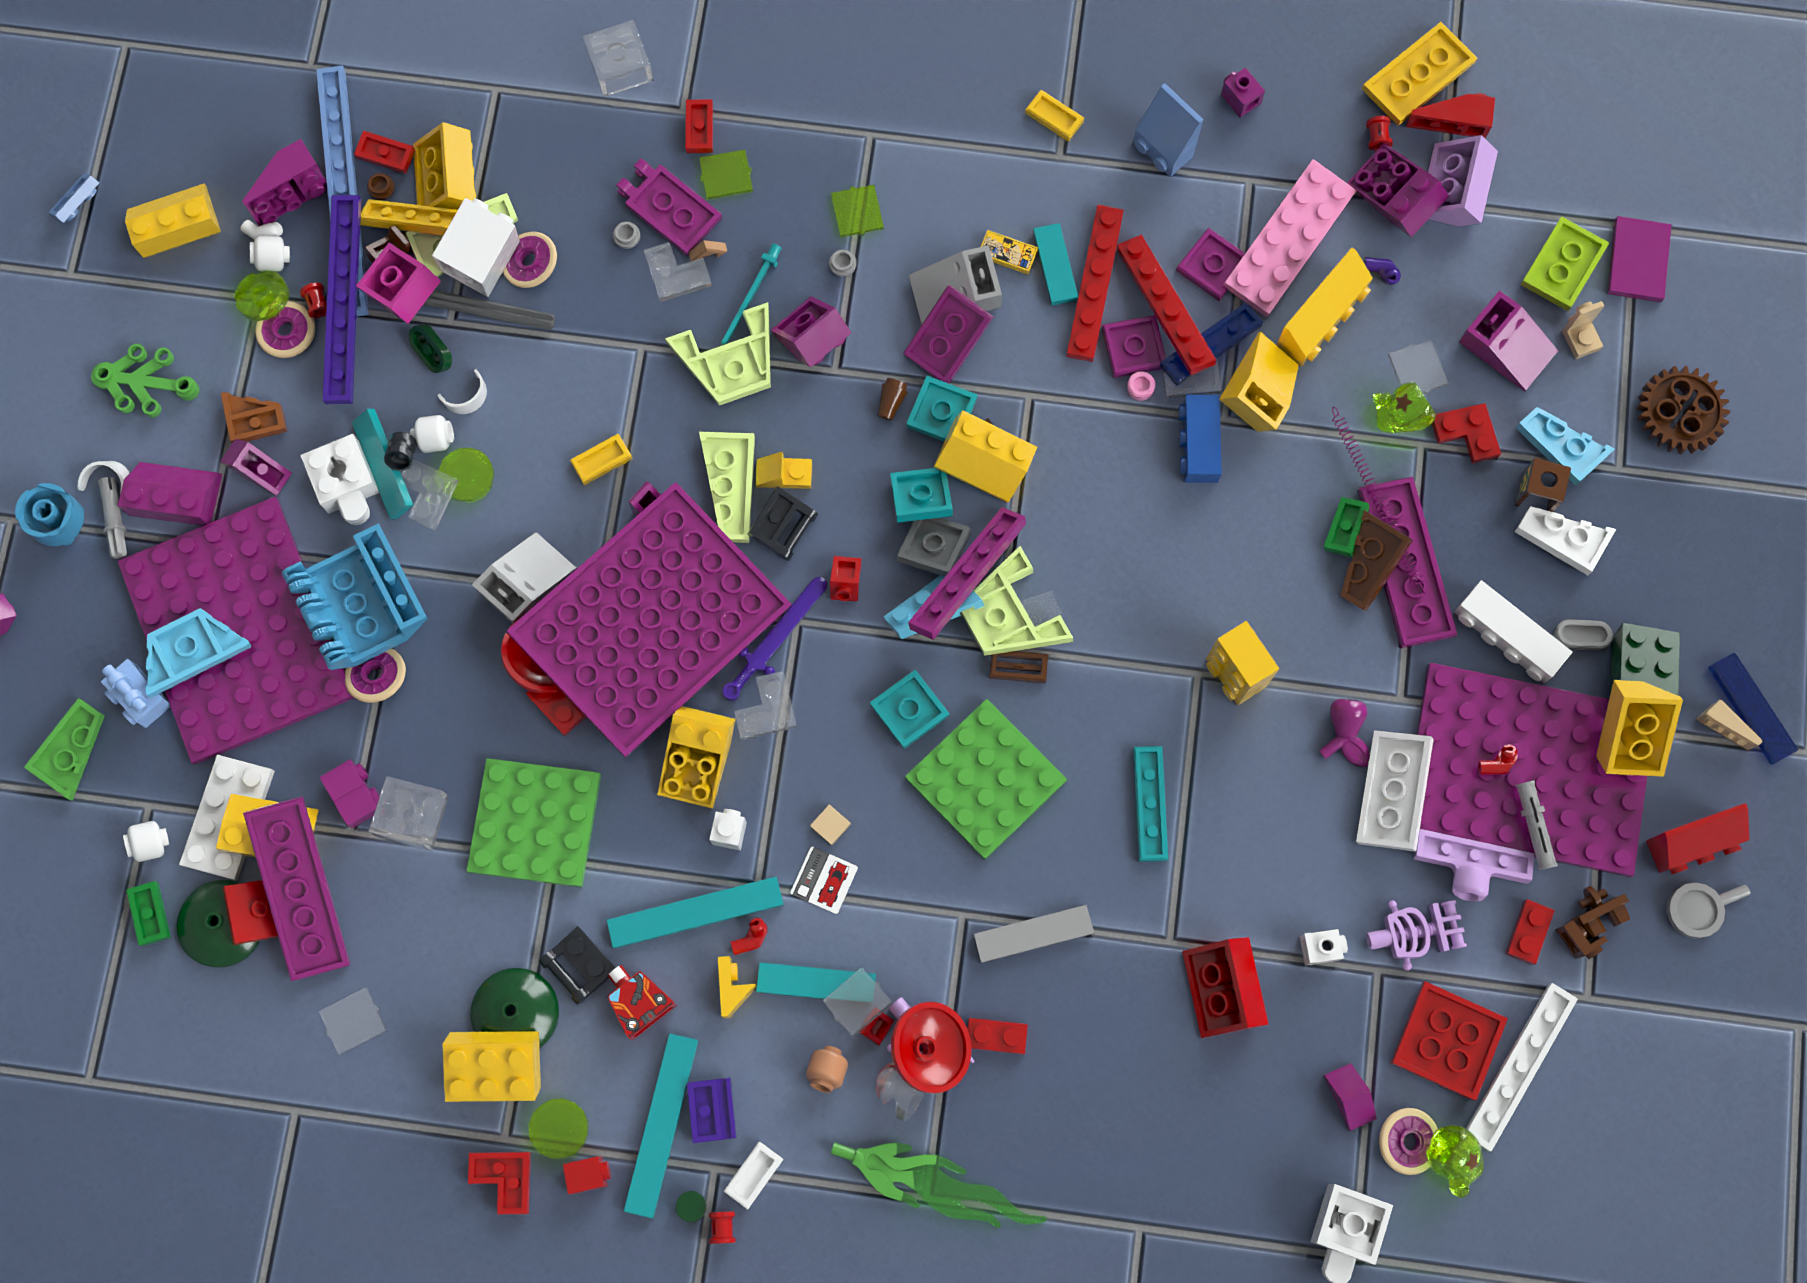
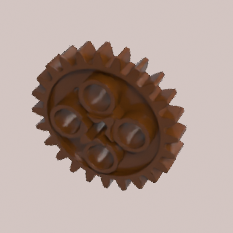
(1704, 424)

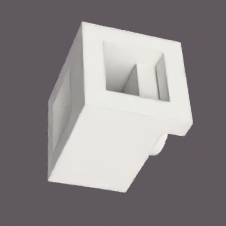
(1312, 947)

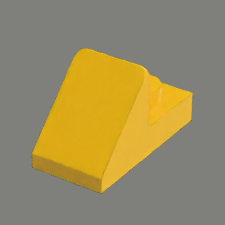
(783, 472)
(731, 995)

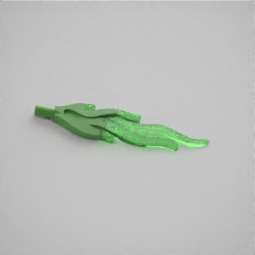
(929, 1182)

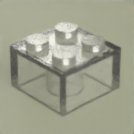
(618, 58)
(409, 813)

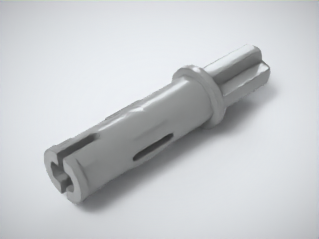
(112, 517)

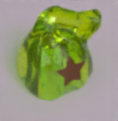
(1403, 410)
(1456, 1157)

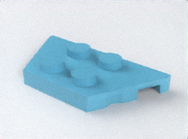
(188, 649)

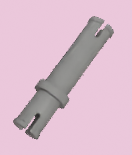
(1536, 825)

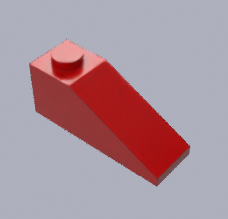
(1462, 115)

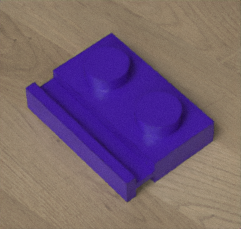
(711, 1110)

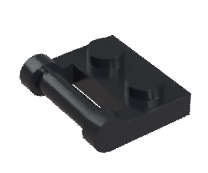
(774, 519)
(585, 958)

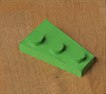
(67, 749)

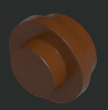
(380, 186)

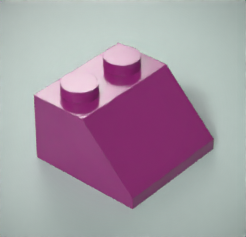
(812, 331)

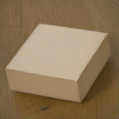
(830, 825)

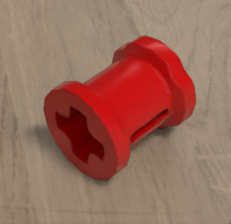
(1375, 139)
(315, 299)
(722, 1227)

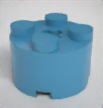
(49, 515)

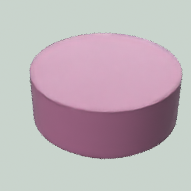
(1141, 386)

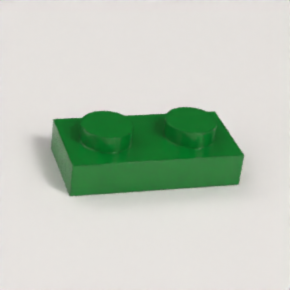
(1345, 527)
(148, 913)

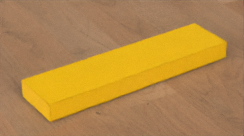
(407, 217)

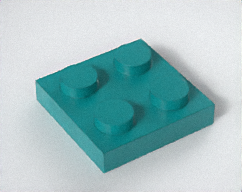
(938, 406)
(921, 495)
(909, 709)

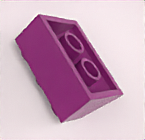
(170, 493)

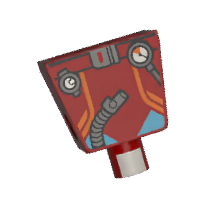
(637, 1001)

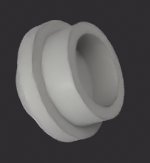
(626, 235)
(842, 263)

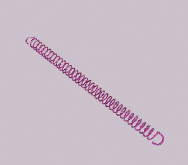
(1374, 494)

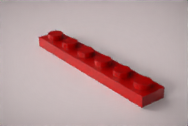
(1095, 283)
(1166, 305)

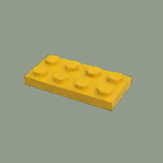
(1419, 73)

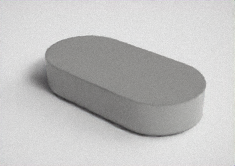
(1583, 634)

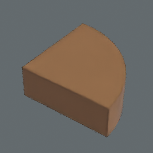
(706, 249)

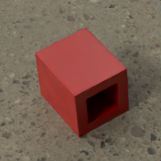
(586, 1174)

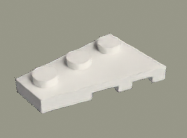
(1566, 539)

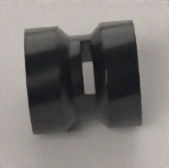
(400, 451)

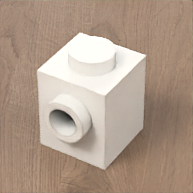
(728, 829)

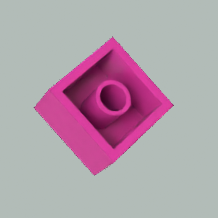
(398, 283)

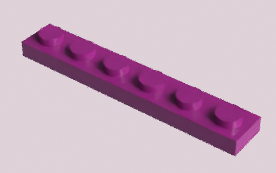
(967, 573)

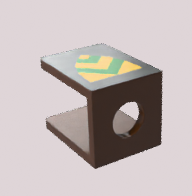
(1531, 483)

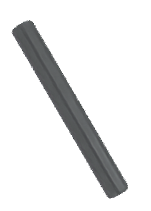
(491, 310)

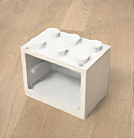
(477, 246)

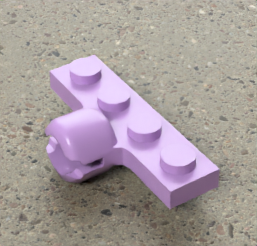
(1473, 862)

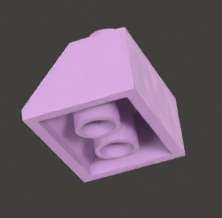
(1466, 174)

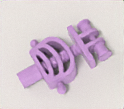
(1396, 935)

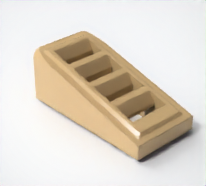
(1728, 724)

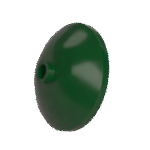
(196, 935)
(530, 994)

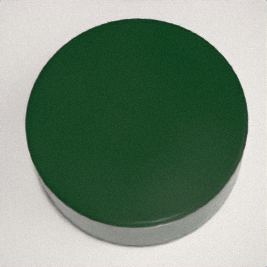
(691, 1206)

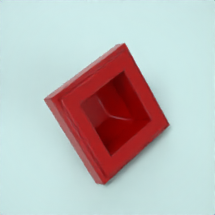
(878, 1028)

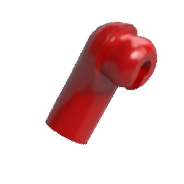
(1501, 764)
(753, 939)

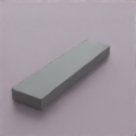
(1033, 933)

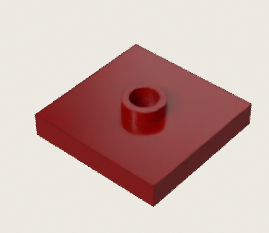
(249, 912)

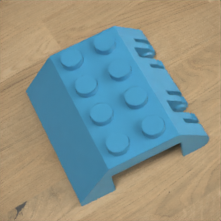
(357, 601)

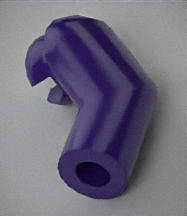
(1384, 268)

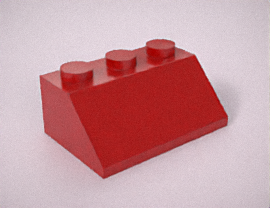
(1700, 840)
(1225, 987)

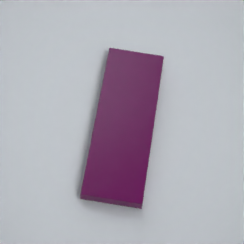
(1416, 615)
(296, 888)

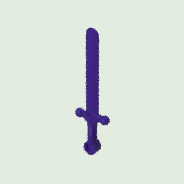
(775, 638)

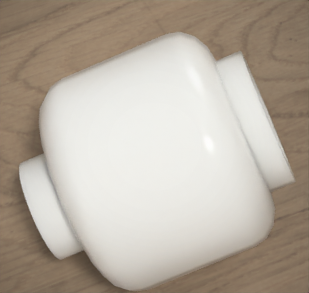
(269, 253)
(432, 433)
(145, 841)

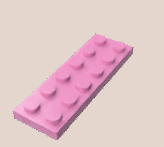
(1289, 238)

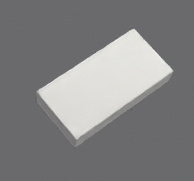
(753, 1175)

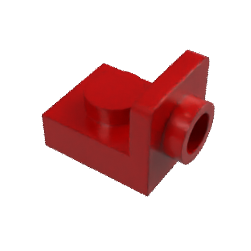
(845, 578)

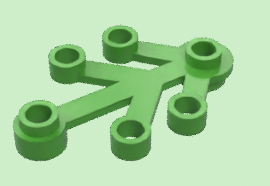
(140, 379)

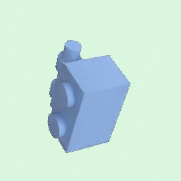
(127, 687)

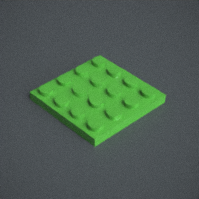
(985, 779)
(534, 823)

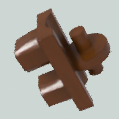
(1613, 908)

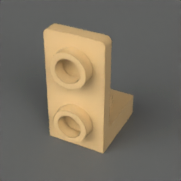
(1580, 331)

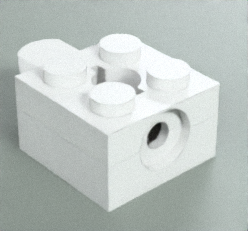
(342, 478)
(1350, 1229)

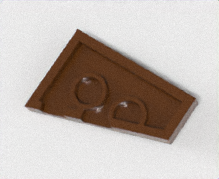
(1373, 560)

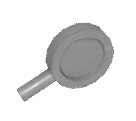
(1698, 909)

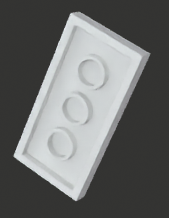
(226, 778)
(1394, 790)

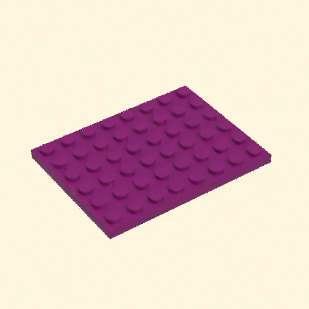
(237, 578)
(649, 619)
(1557, 735)

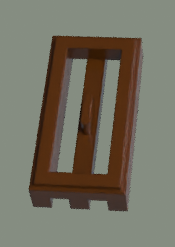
(1017, 666)

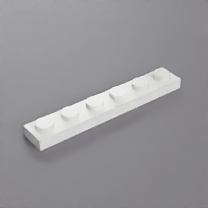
(1521, 1065)

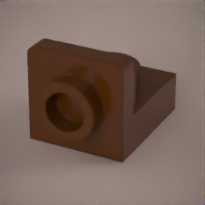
(1576, 940)

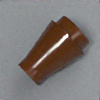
(892, 396)

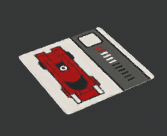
(824, 880)

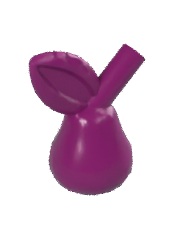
(1347, 719)

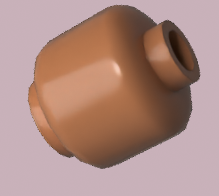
(826, 1069)

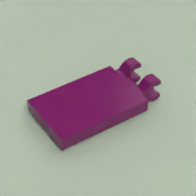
(669, 206)

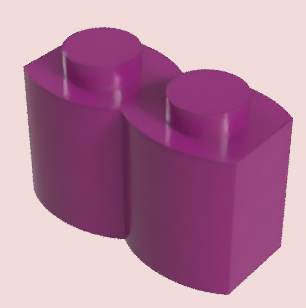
(351, 793)

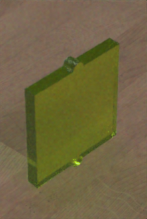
(726, 174)
(857, 211)

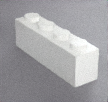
(1512, 632)

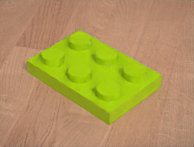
(1564, 263)

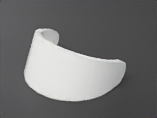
(471, 405)
(120, 469)

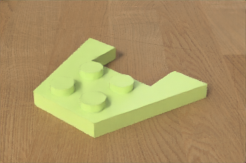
(732, 368)
(1003, 621)

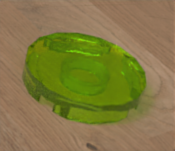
(261, 295)
(473, 472)
(558, 1128)

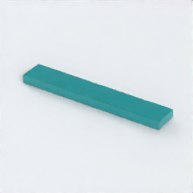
(695, 912)
(661, 1126)

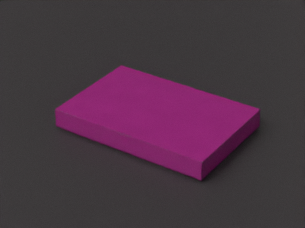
(1639, 259)
(948, 334)

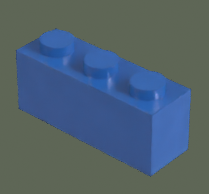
(1200, 438)

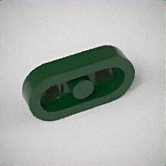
(430, 348)

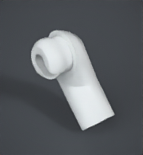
(268, 229)

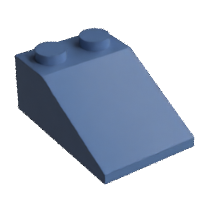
(1168, 131)

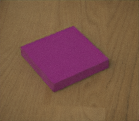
(1210, 263)
(1133, 346)

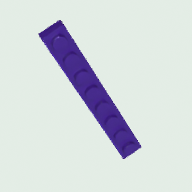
(342, 299)

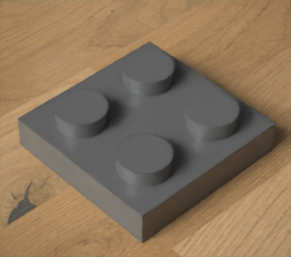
(934, 545)

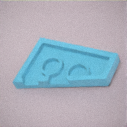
(1563, 444)
(901, 615)

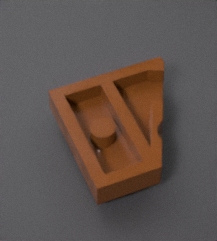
(252, 419)

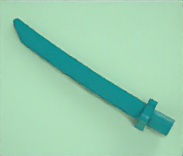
(768, 259)

